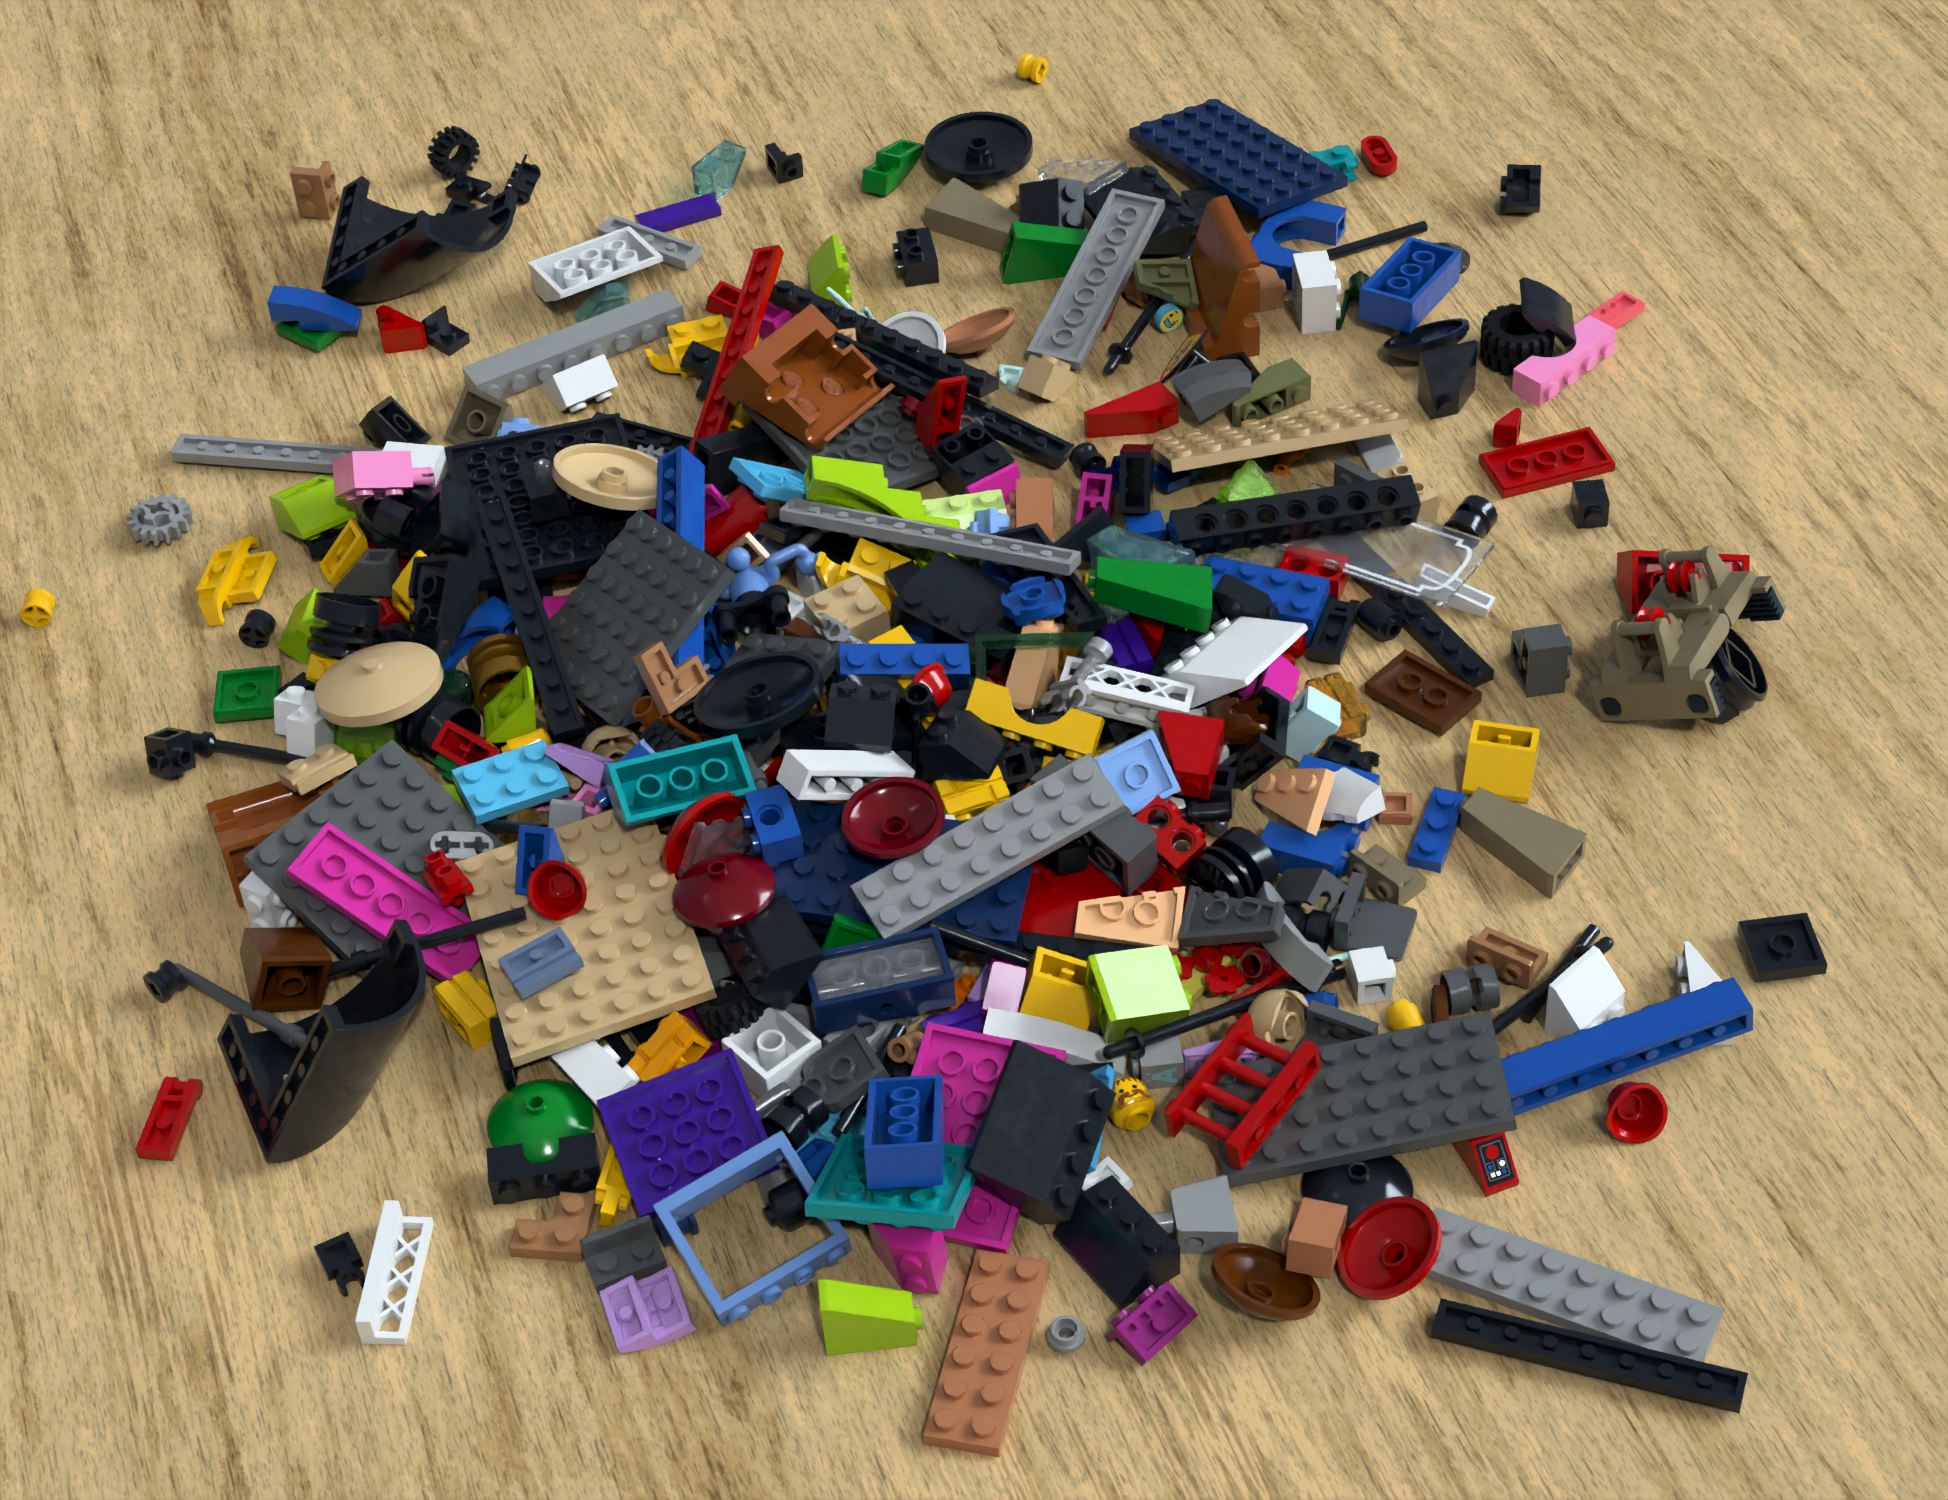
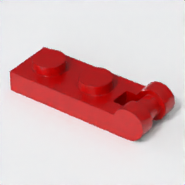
(168, 1118)

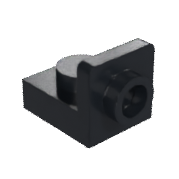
(783, 166)

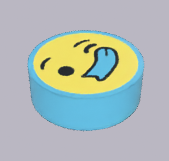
(1168, 317)

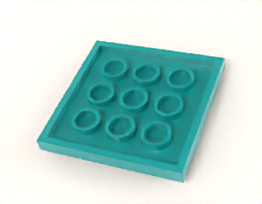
(844, 1194)

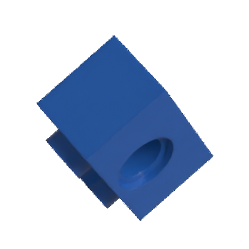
(773, 825)

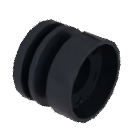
(344, 623)
(422, 726)
(1234, 864)

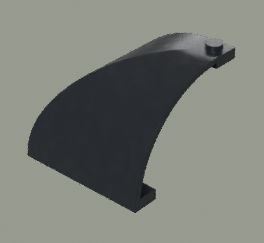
(392, 252)
(337, 1061)

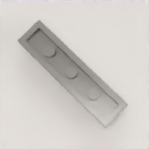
(674, 250)

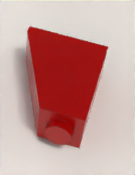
(1192, 749)

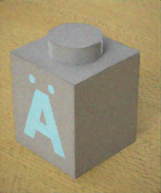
(1161, 1064)

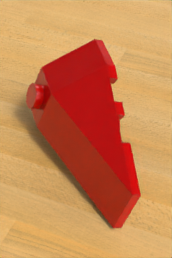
(1640, 572)

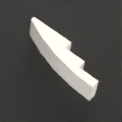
(1079, 1044)

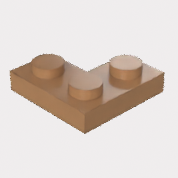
(669, 684)
(559, 1237)

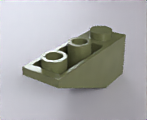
(1272, 392)

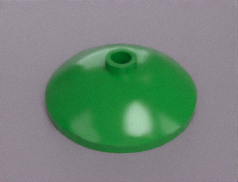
(538, 1116)

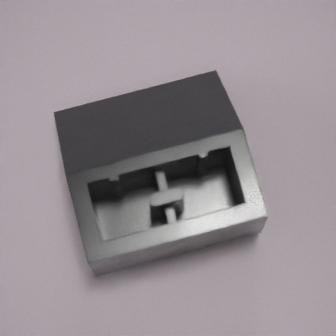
(968, 457)

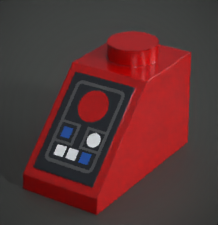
(1489, 1162)

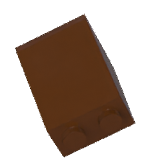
(284, 968)

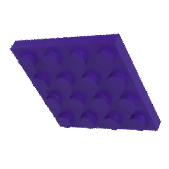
(681, 1127)

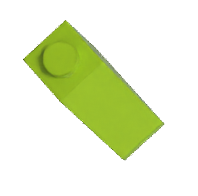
(866, 1317)

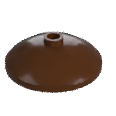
(1260, 1284)

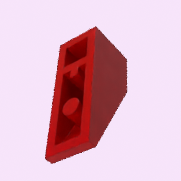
(941, 411)
(1133, 414)

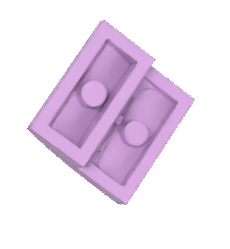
(647, 1311)

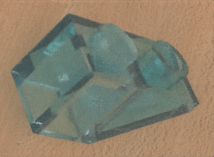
(718, 169)

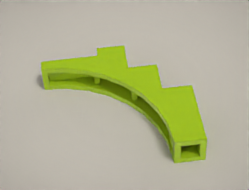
(866, 489)

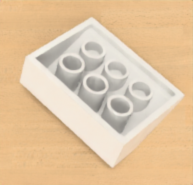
(591, 264)
(1231, 656)

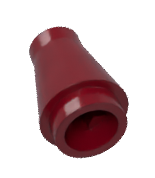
(1257, 964)

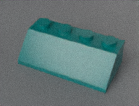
(676, 778)

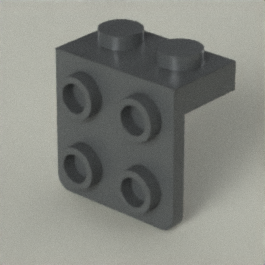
(1371, 922)
(1332, 1025)

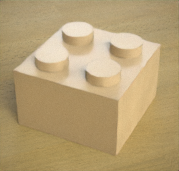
(852, 605)

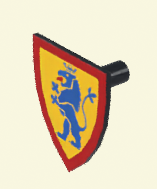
(1186, 350)

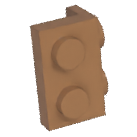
(315, 191)
(1510, 957)

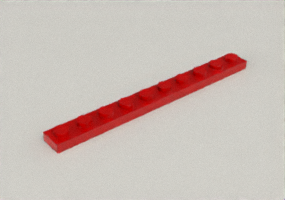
(739, 338)

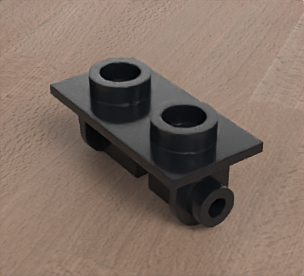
(524, 180)

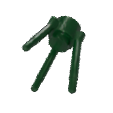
(1355, 282)

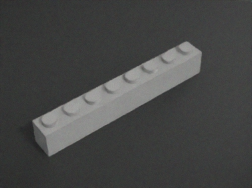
(603, 334)

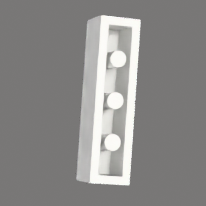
(836, 772)
(595, 1070)

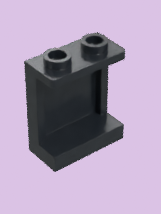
(1263, 749)

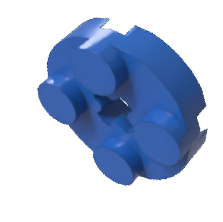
(1034, 600)

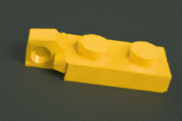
(611, 1190)

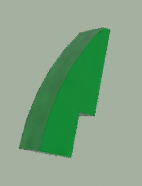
(891, 166)

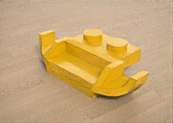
(707, 331)
(870, 563)
(233, 578)

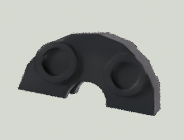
(1521, 189)

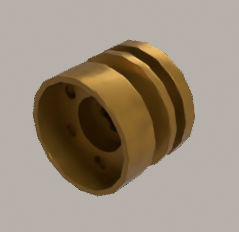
(494, 664)

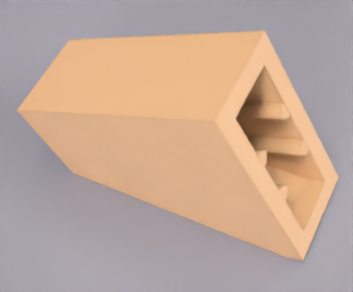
(1033, 668)

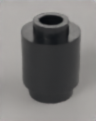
(1379, 619)

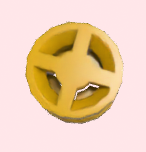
(1032, 67)
(37, 608)

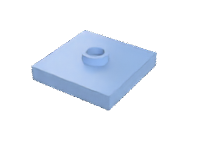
(1138, 771)

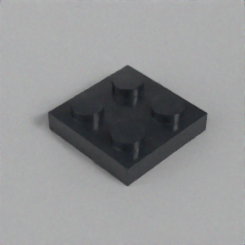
(1782, 947)

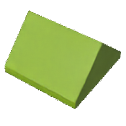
(512, 709)

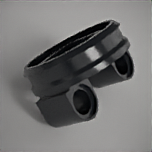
(389, 521)
(1738, 677)

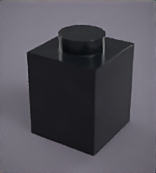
(1589, 503)

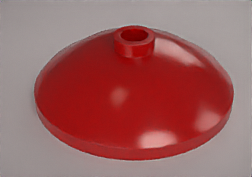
(709, 808)
(1389, 1248)

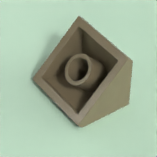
(477, 416)

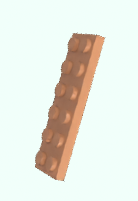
(987, 1353)

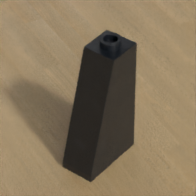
(743, 443)

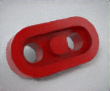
(1379, 155)

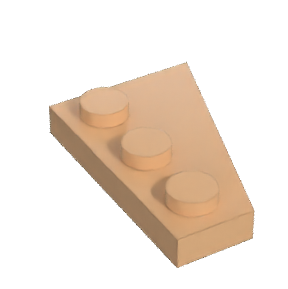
(1296, 794)
(1133, 920)

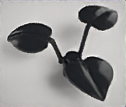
(917, 705)

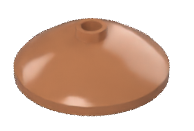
(979, 331)

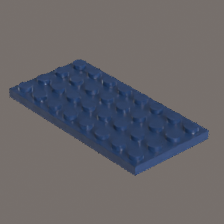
(1238, 158)
(830, 865)

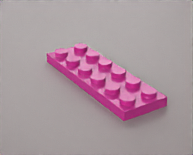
(377, 894)

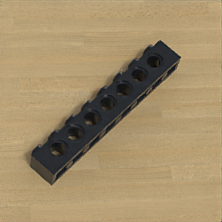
(1306, 508)

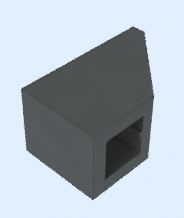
(371, 574)

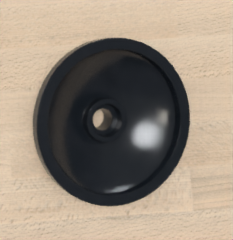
(1427, 337)
(1376, 1181)

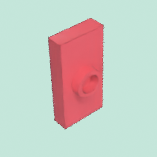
(1618, 310)

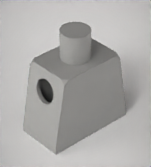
(1200, 1216)

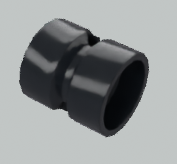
(1473, 516)
(1312, 926)
(796, 1116)

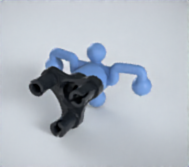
(753, 603)

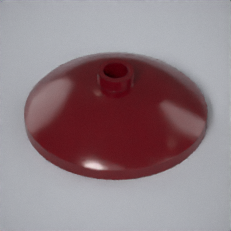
(893, 817)
(723, 890)

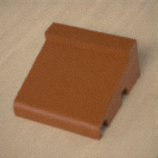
(1224, 285)
(805, 380)
(250, 818)

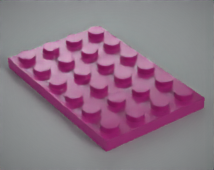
(970, 1073)

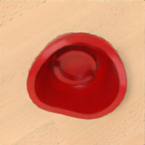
(937, 681)
(557, 889)
(1635, 1112)

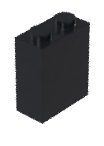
(1136, 478)

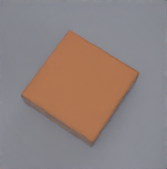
(1398, 809)

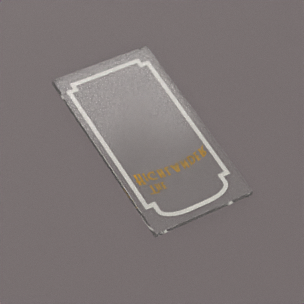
(1410, 559)

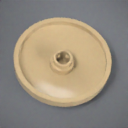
(607, 476)
(378, 684)

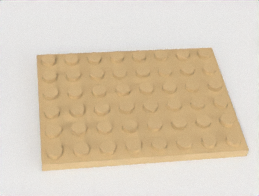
(630, 938)

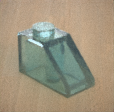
(603, 299)

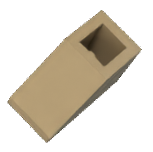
(1047, 377)

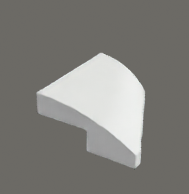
(1353, 798)

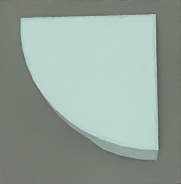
(1009, 377)

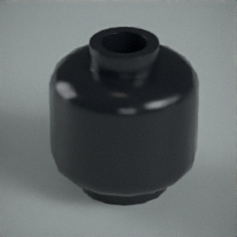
(788, 1206)

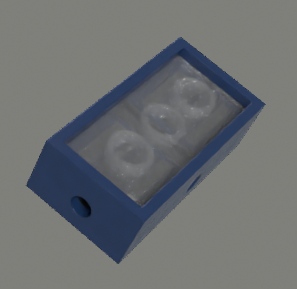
(880, 981)

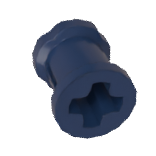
(687, 1226)

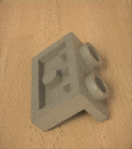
(1386, 875)

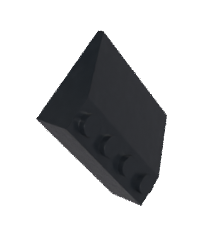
(1176, 220)
(953, 604)
(1040, 1133)

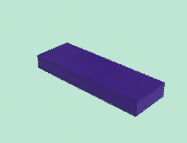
(680, 213)

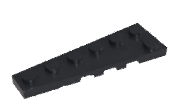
(1079, 609)

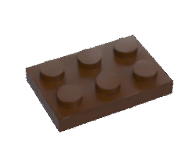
(1423, 692)

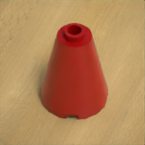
(742, 517)

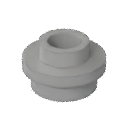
(1066, 1326)

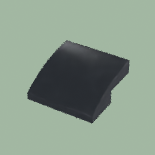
(1547, 310)

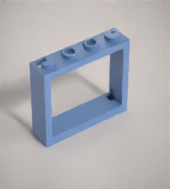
(722, 1181)

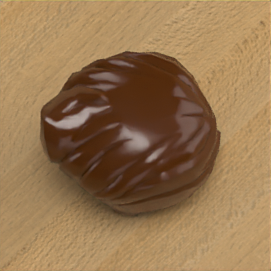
(1240, 717)

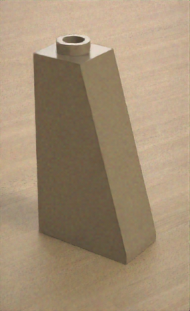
(969, 216)
(1523, 839)

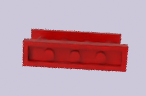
(1260, 1116)

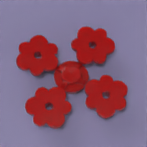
(1209, 959)

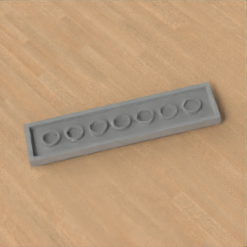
(1096, 277)
(988, 848)
(1570, 1290)

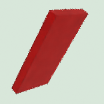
(1546, 462)

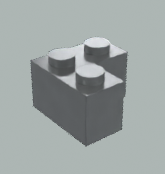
(1541, 659)

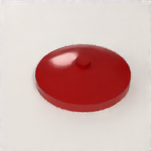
(1055, 898)

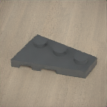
(1226, 920)

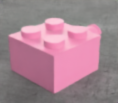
(377, 475)

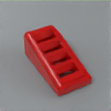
(722, 299)

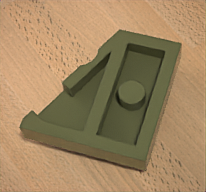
(1167, 280)

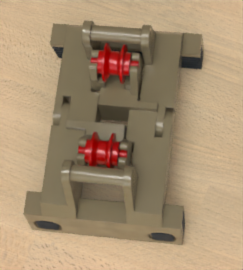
(1685, 626)

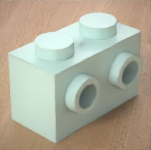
(1310, 722)

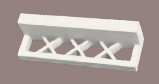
(1123, 699)
(382, 1268)

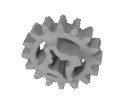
(161, 517)

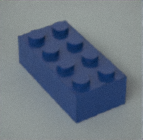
(1409, 284)
(1295, 594)
(905, 1132)

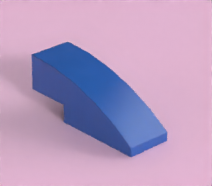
(312, 309)

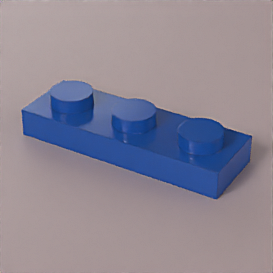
(1436, 830)

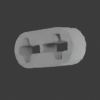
(460, 843)

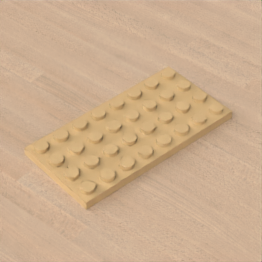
(1277, 435)

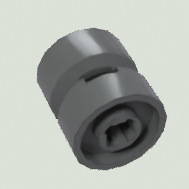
(1460, 991)

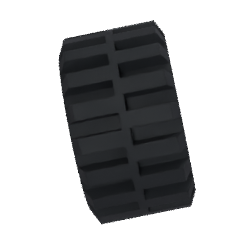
(1510, 339)

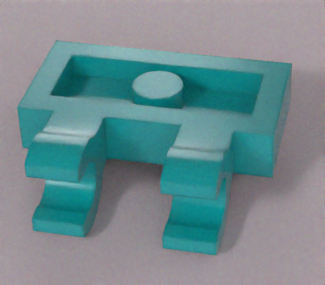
(1341, 158)

